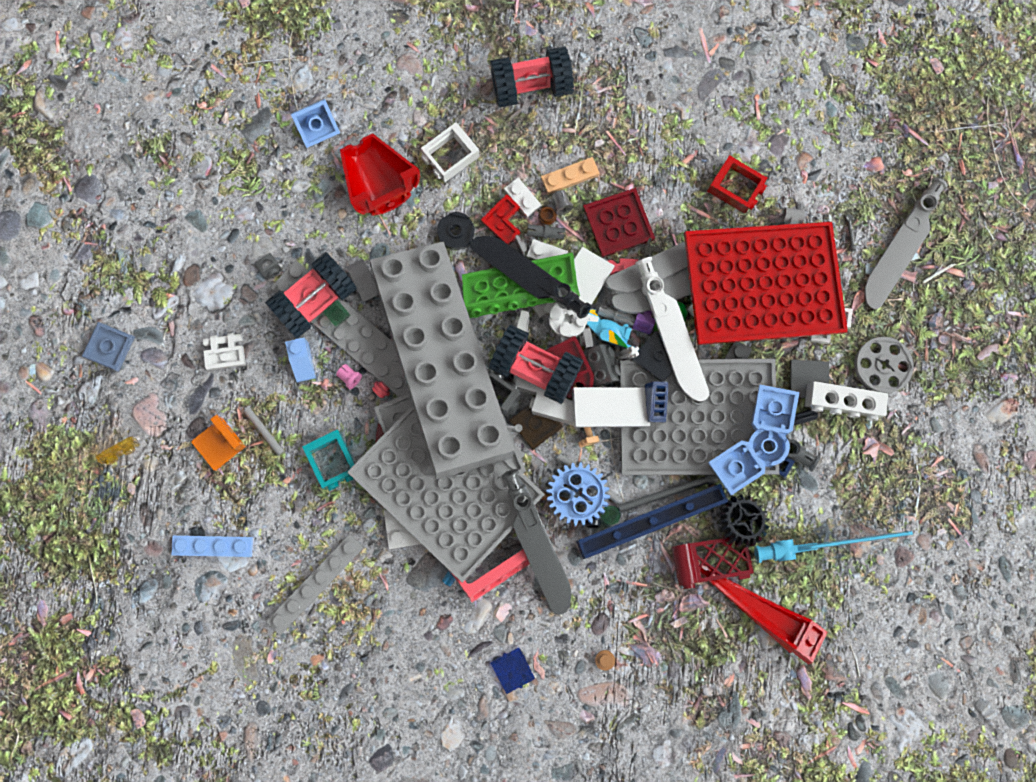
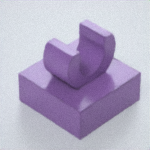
(644, 322)

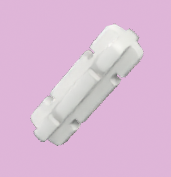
(629, 353)

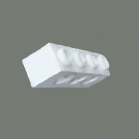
(875, 401)

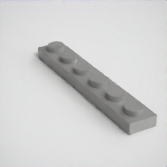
(315, 584)

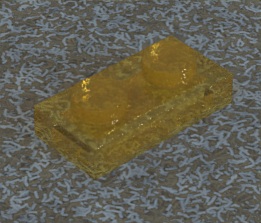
(124, 447)

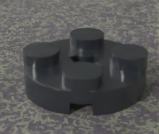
(458, 241)

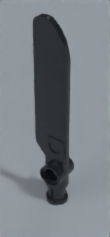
(528, 274)

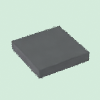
(805, 372)

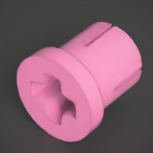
(349, 376)

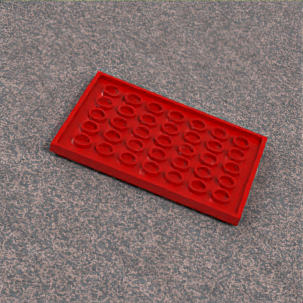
(765, 283)

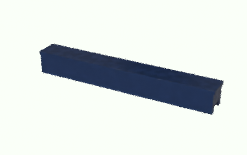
(651, 521)

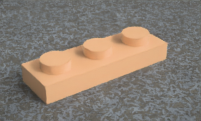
(570, 175)

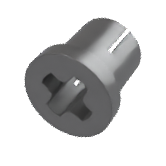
(561, 202)

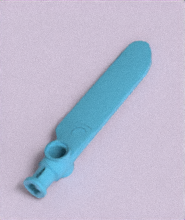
(786, 549)

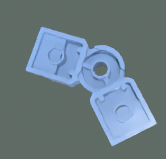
(771, 420)

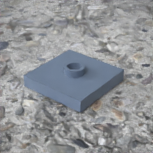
(108, 346)

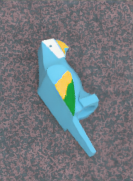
(608, 330)

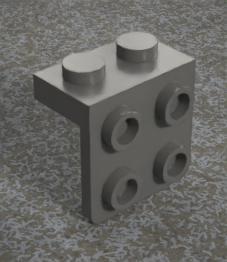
(602, 365)
(512, 402)

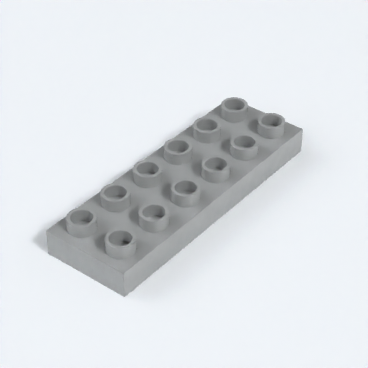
(441, 360)

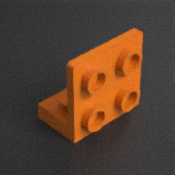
(218, 443)

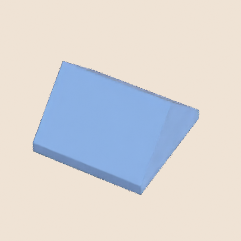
(315, 123)

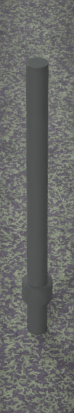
(708, 479)

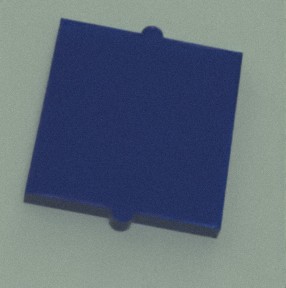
(512, 670)

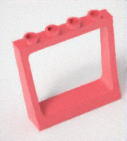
(495, 576)

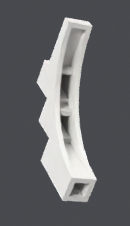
(540, 404)

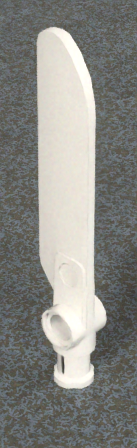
(673, 334)

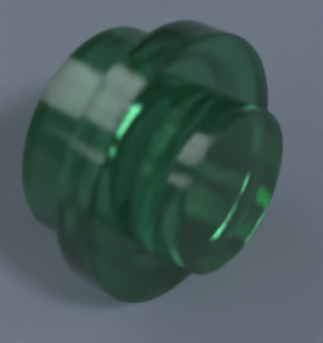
(611, 515)

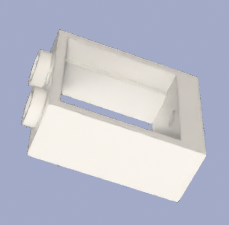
(456, 132)

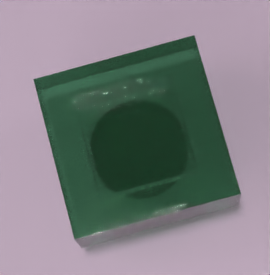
(336, 313)

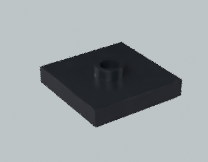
(654, 358)

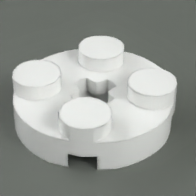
(563, 328)

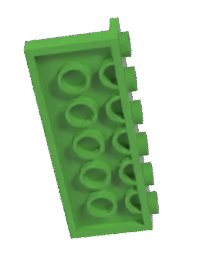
(493, 292)

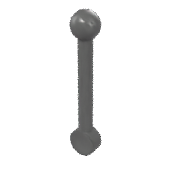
(849, 218)

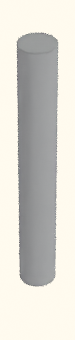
(263, 431)

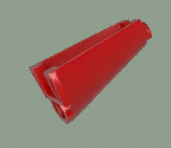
(377, 176)

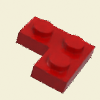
(498, 219)

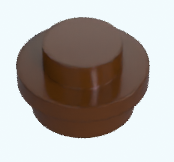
(547, 215)

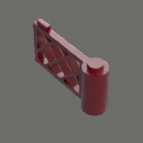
(688, 567)

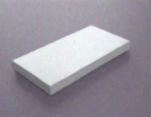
(591, 275)
(609, 407)

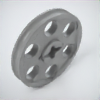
(892, 362)

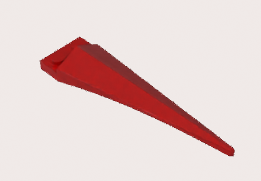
(788, 628)

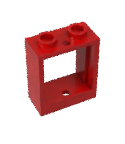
(729, 197)

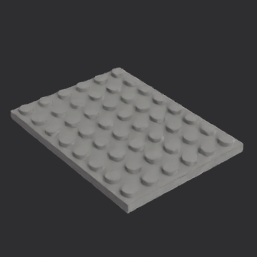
(695, 429)
(452, 516)

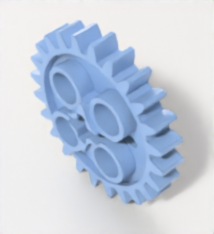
(588, 480)

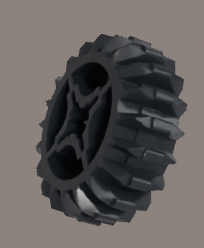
(739, 505)

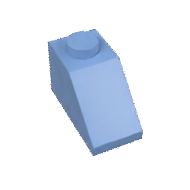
(300, 359)

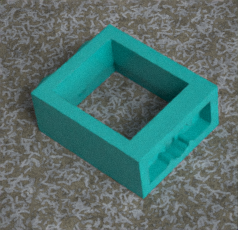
(321, 443)

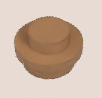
(605, 660)

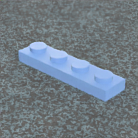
(212, 546)

